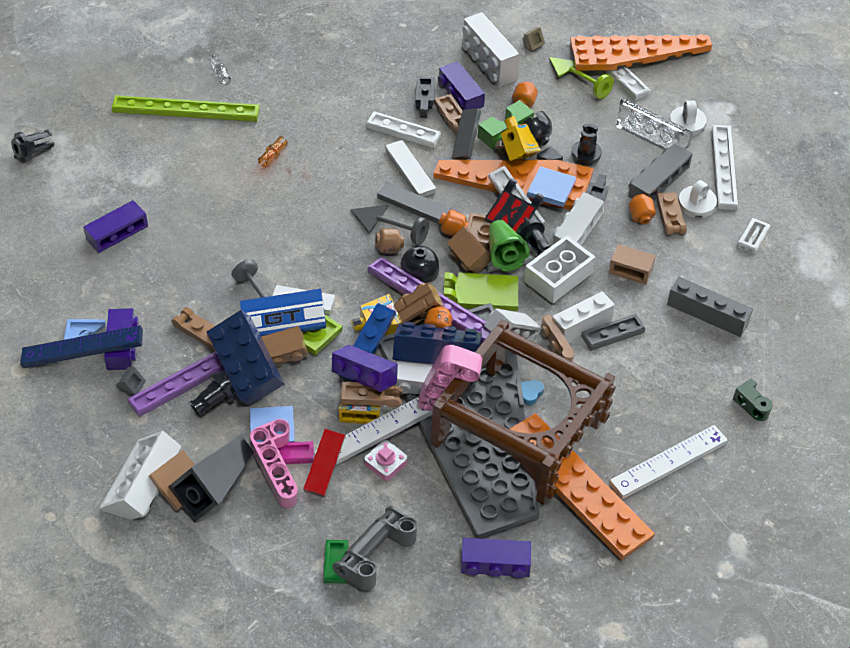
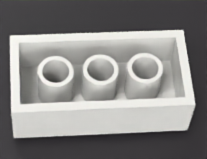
(490, 50)

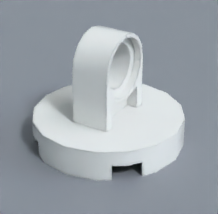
(689, 117)
(697, 200)

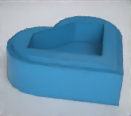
(531, 391)

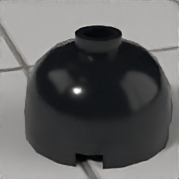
(540, 127)
(420, 263)

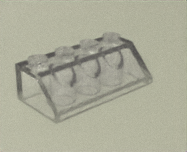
(651, 126)

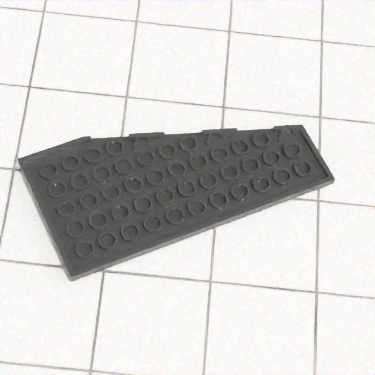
(485, 480)

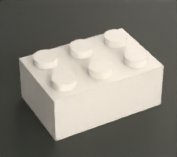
(559, 269)

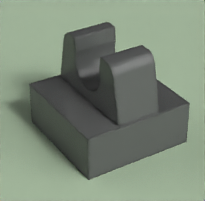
(131, 381)

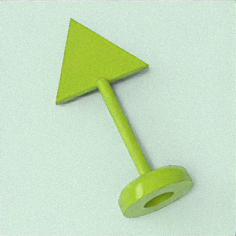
(602, 85)

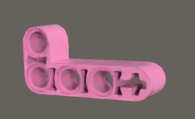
(450, 363)
(276, 466)

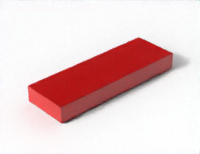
(324, 462)

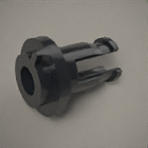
(24, 146)
(587, 150)
(532, 233)
(216, 391)

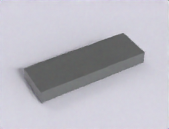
(466, 134)
(613, 332)

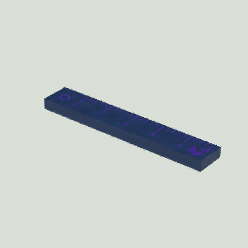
(81, 346)

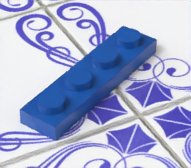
(374, 329)

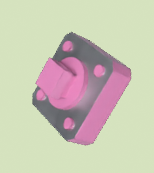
(385, 460)

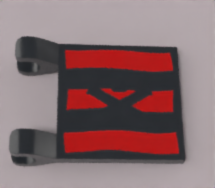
(512, 208)

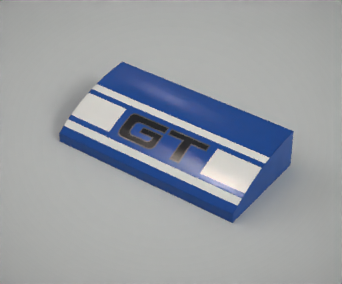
(287, 311)

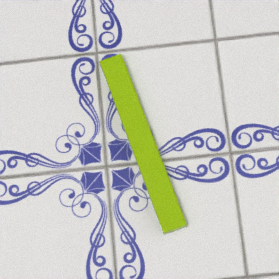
(185, 108)

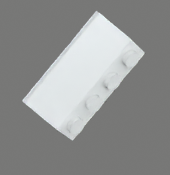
(133, 488)

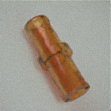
(272, 151)

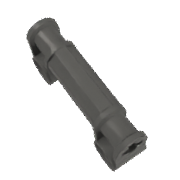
(355, 565)

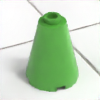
(506, 247)

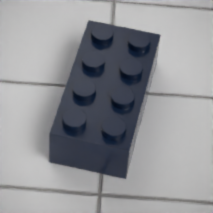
(426, 341)
(245, 358)

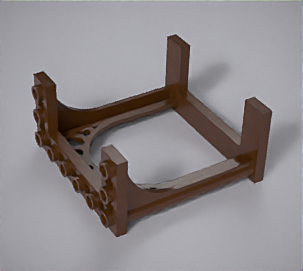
(538, 461)

